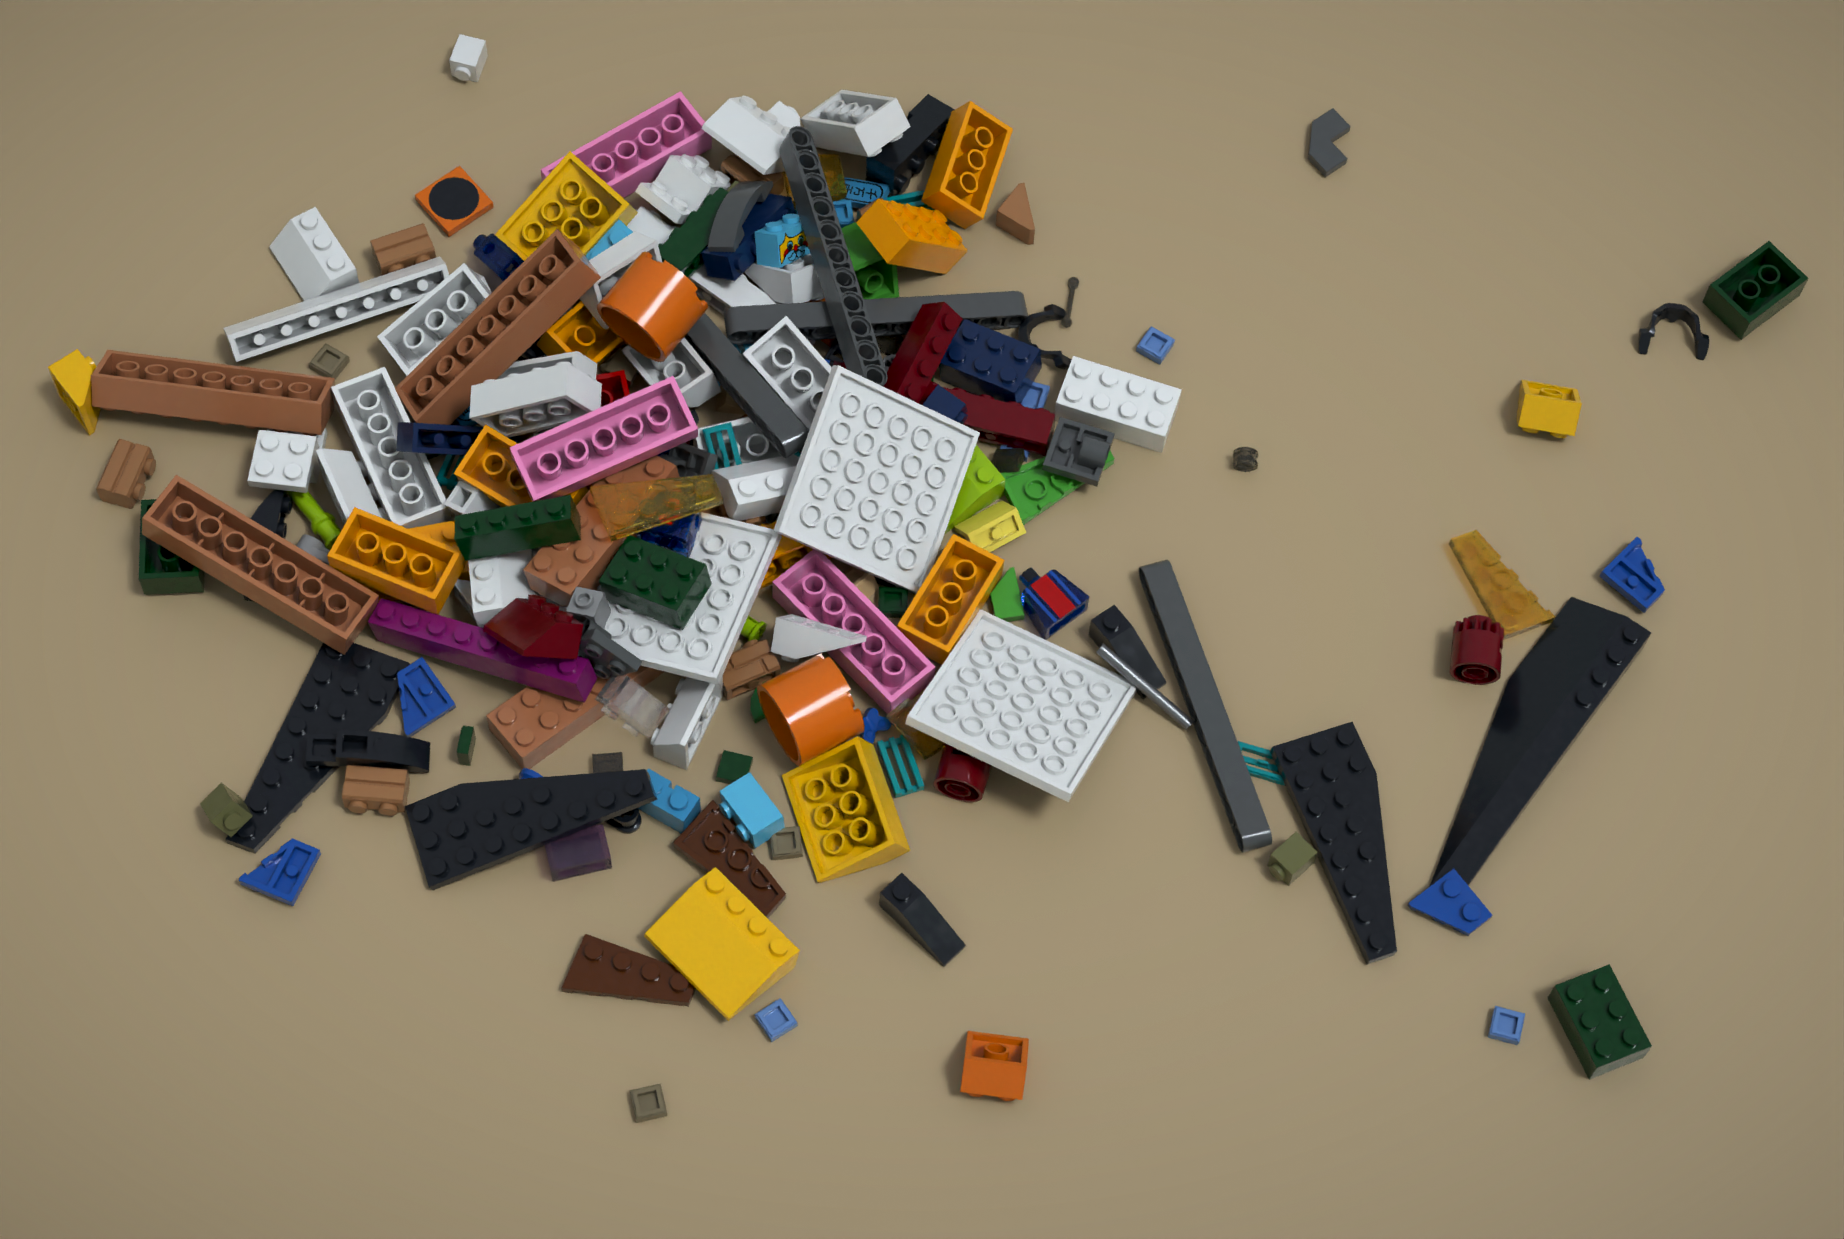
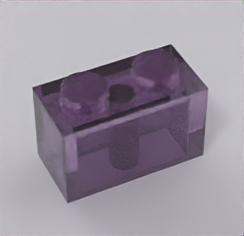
(579, 854)

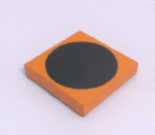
(454, 201)

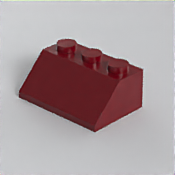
(536, 629)

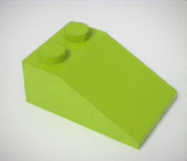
(979, 489)

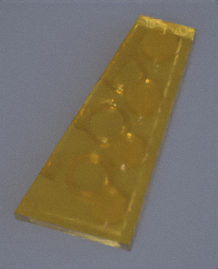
(650, 503)
(1498, 587)

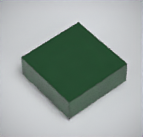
(892, 601)
(466, 745)
(733, 767)

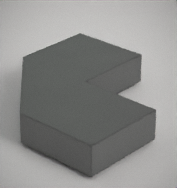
(1322, 151)

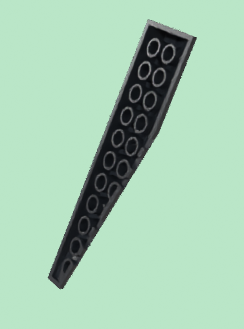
(1537, 723)

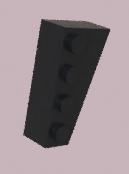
(908, 154)

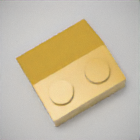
(73, 384)
(1548, 408)

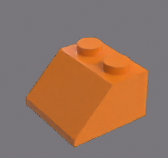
(994, 1065)

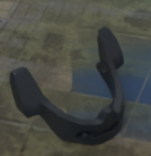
(1050, 312)
(1675, 312)

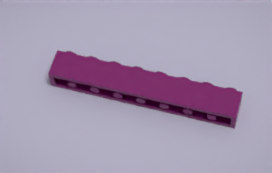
(477, 650)

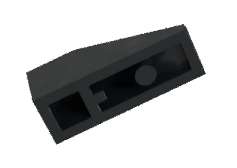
(1120, 636)
(920, 919)

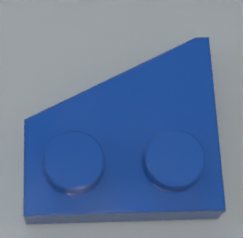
(1634, 576)
(421, 697)
(284, 872)
(1452, 903)

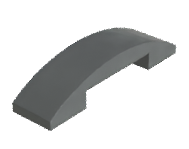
(732, 213)

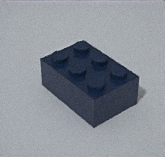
(990, 363)

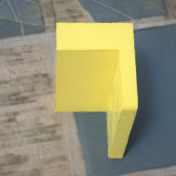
(992, 526)

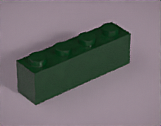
(687, 242)
(517, 527)

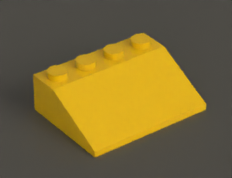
(569, 201)
(845, 811)
(723, 944)

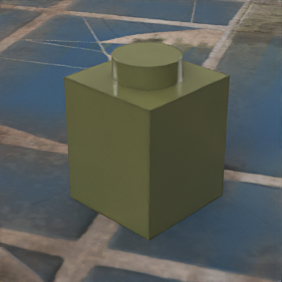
(226, 809)
(1291, 859)

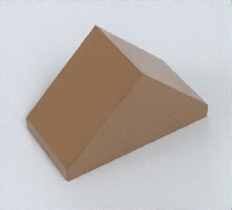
(1016, 216)

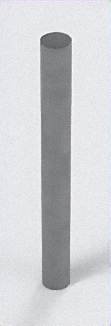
(1144, 686)

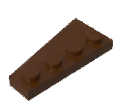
(714, 843)
(620, 972)

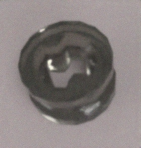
(1245, 459)

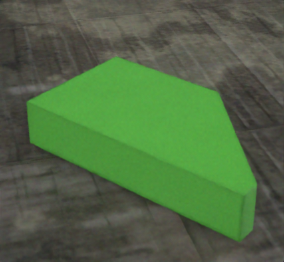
(1006, 598)

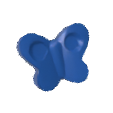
(873, 723)

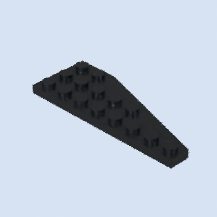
(337, 693)
(1341, 812)
(502, 819)

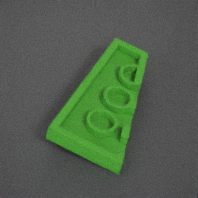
(1037, 490)

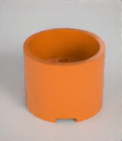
(652, 307)
(810, 709)

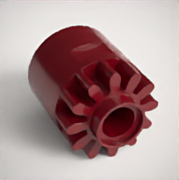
(1476, 650)
(961, 775)

